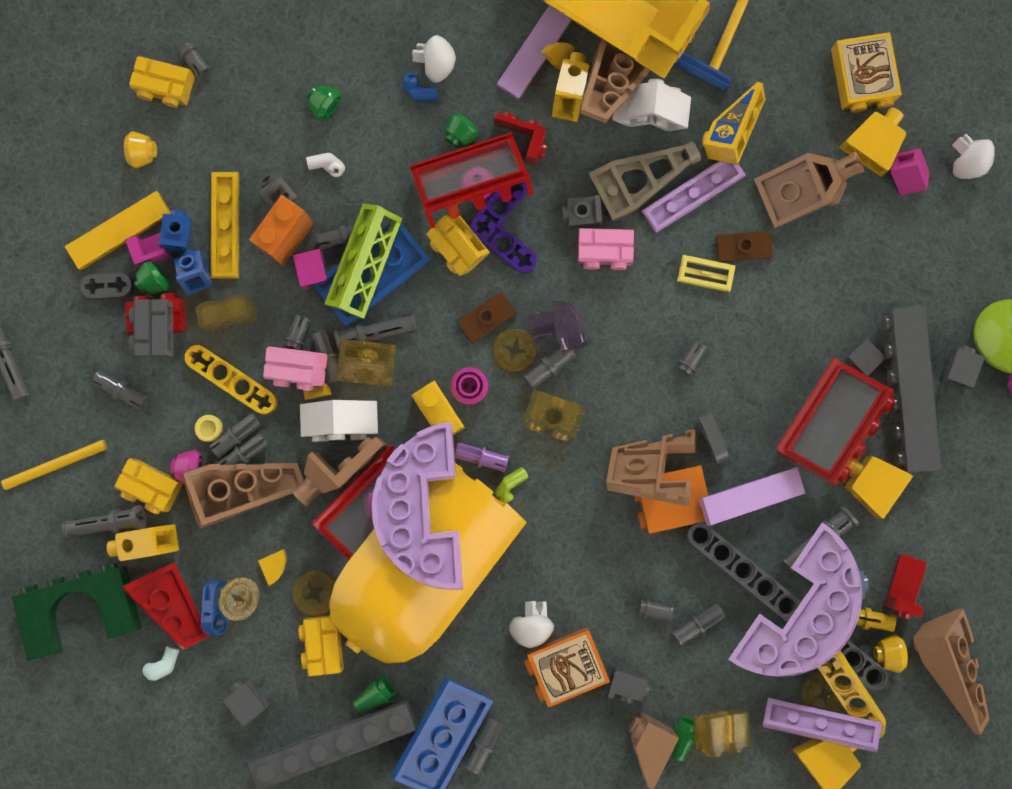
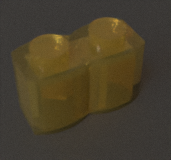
(218, 316)
(722, 732)

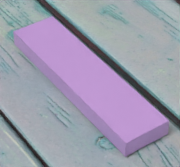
(529, 57)
(692, 194)
(751, 496)
(822, 725)

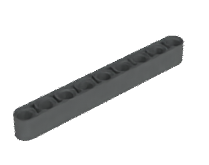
(776, 592)

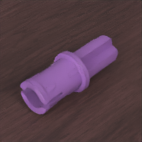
(481, 457)

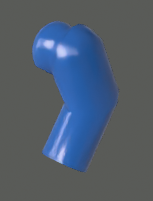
(417, 91)

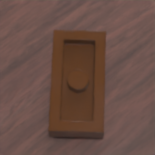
(744, 246)
(486, 317)

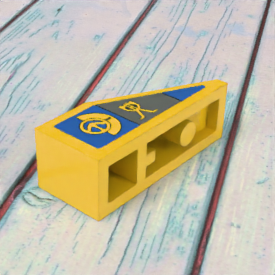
(734, 126)

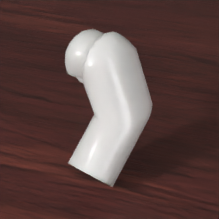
(328, 162)

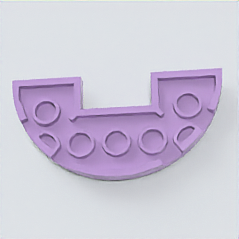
(403, 509)
(821, 620)

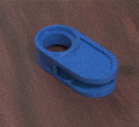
(211, 608)

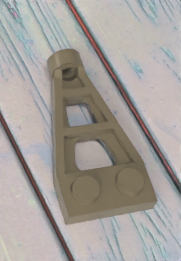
(613, 191)

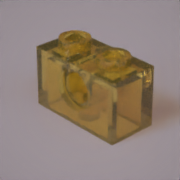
(366, 362)
(570, 414)

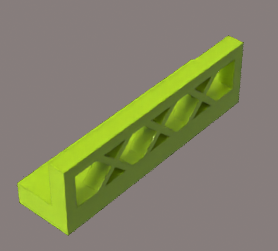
(359, 257)

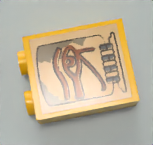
(866, 72)

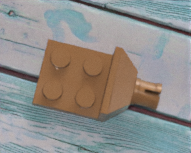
(805, 185)
(324, 478)

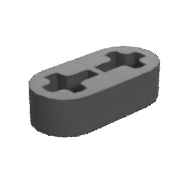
(107, 292)
(713, 438)

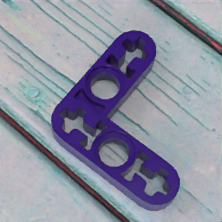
(496, 232)

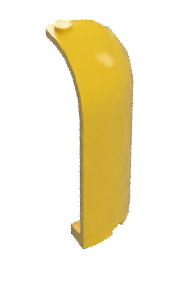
(398, 616)

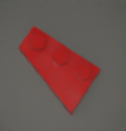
(168, 604)

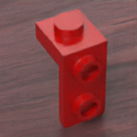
(531, 128)
(905, 587)

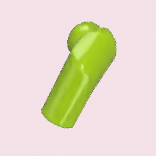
(510, 482)

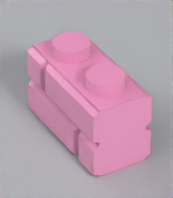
(605, 247)
(295, 366)

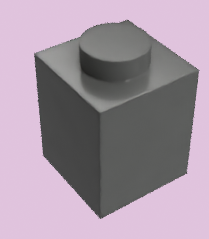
(962, 367)
(245, 701)

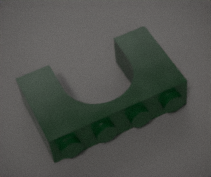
(38, 608)

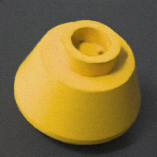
(139, 149)
(891, 654)

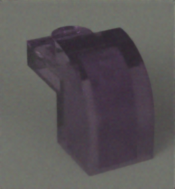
(564, 321)

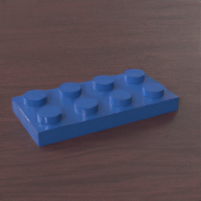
(402, 262)
(442, 736)

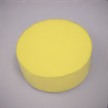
(208, 428)

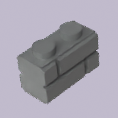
(152, 328)

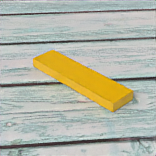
(225, 225)
(114, 231)

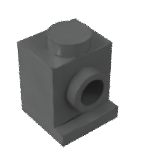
(272, 187)
(592, 218)
(628, 686)

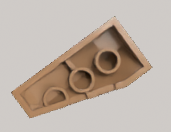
(610, 82)
(230, 490)
(946, 656)

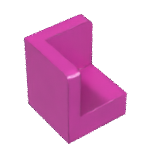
(910, 172)
(146, 250)
(310, 268)

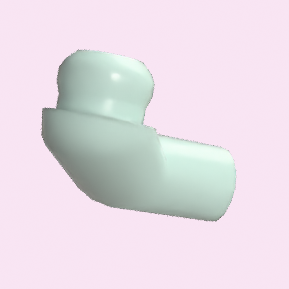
(157, 670)

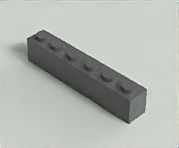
(912, 388)
(333, 744)

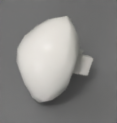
(437, 56)
(975, 157)
(534, 627)

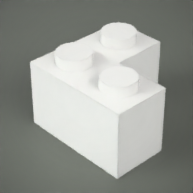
(655, 105)
(338, 418)

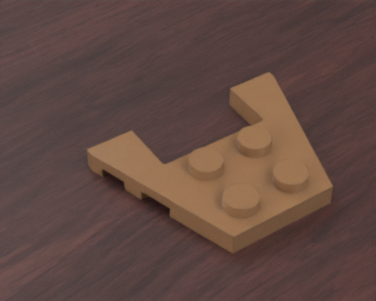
(640, 467)

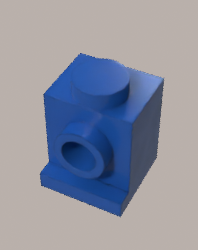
(179, 240)
(191, 265)

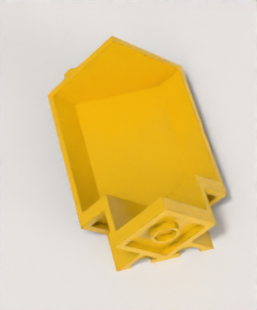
(645, 30)

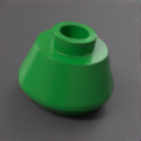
(323, 101)
(460, 131)
(151, 279)

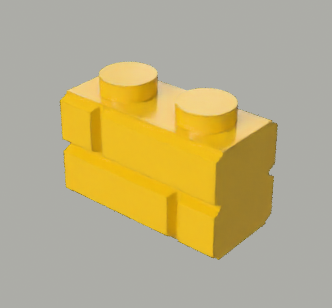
(161, 81)
(457, 244)
(436, 407)
(148, 485)
(321, 646)

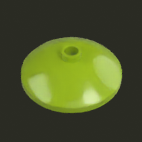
(994, 335)

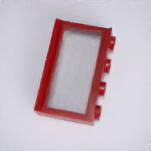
(470, 175)
(836, 423)
(349, 517)

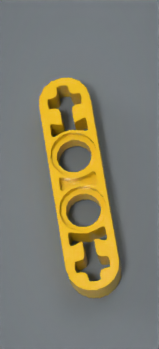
(230, 381)
(853, 690)

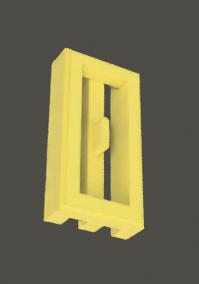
(706, 284)

